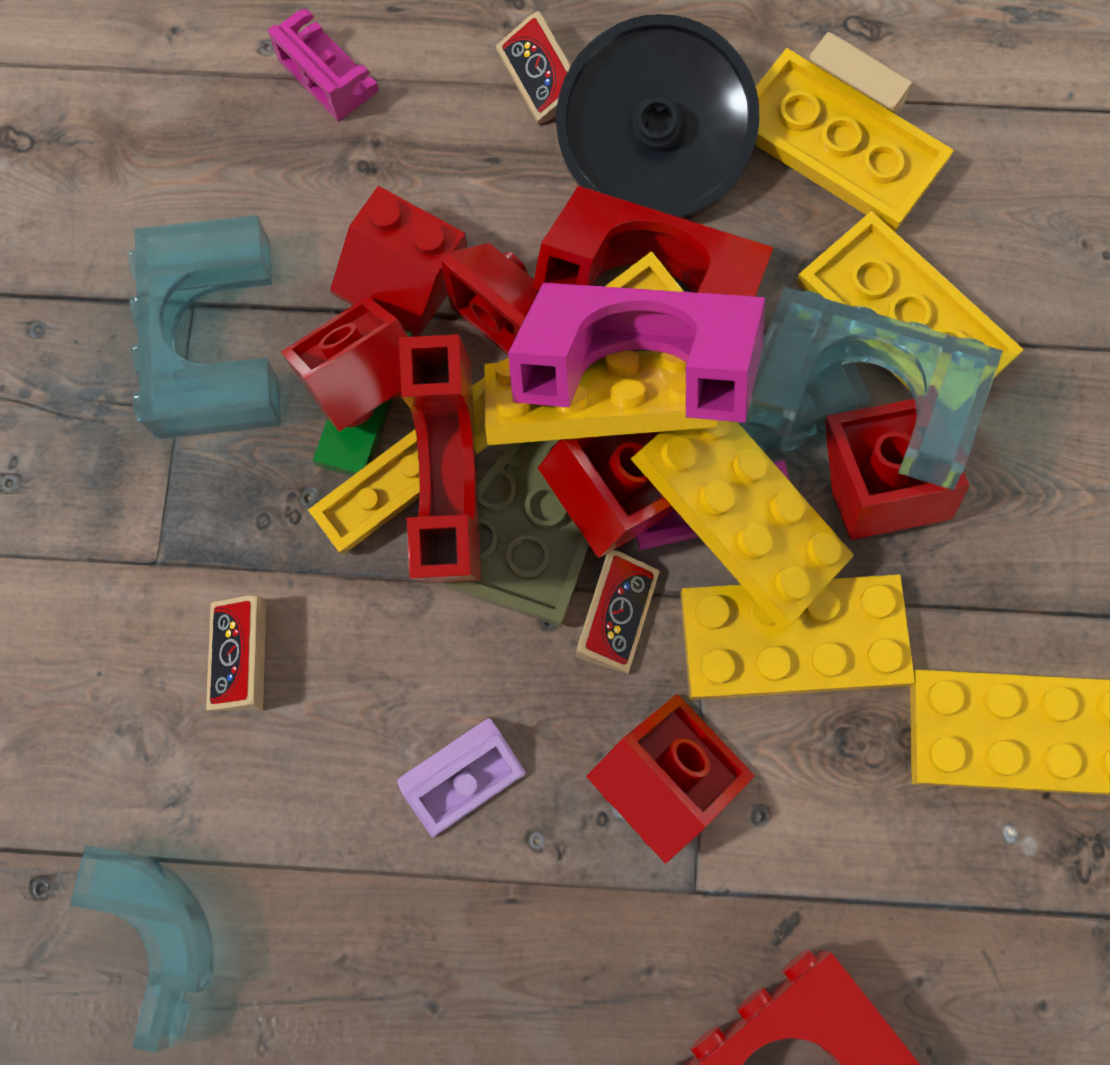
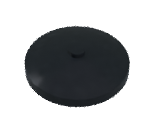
(658, 115)

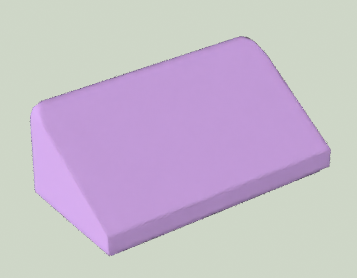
(460, 777)

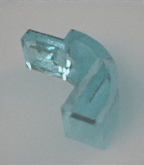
(170, 926)

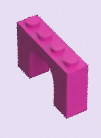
(582, 323)

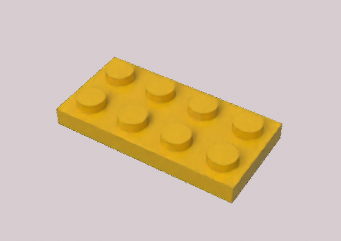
(845, 140)
(884, 273)
(614, 397)
(746, 515)
(841, 642)
(1010, 732)

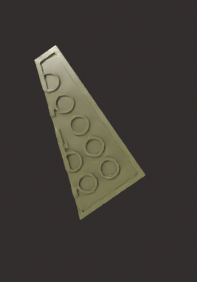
(526, 539)

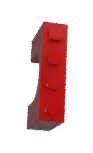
(609, 232)
(440, 396)
(814, 1005)

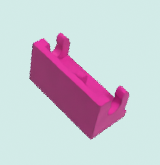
(321, 65)

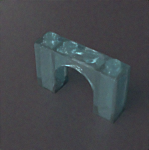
(171, 272)
(943, 372)

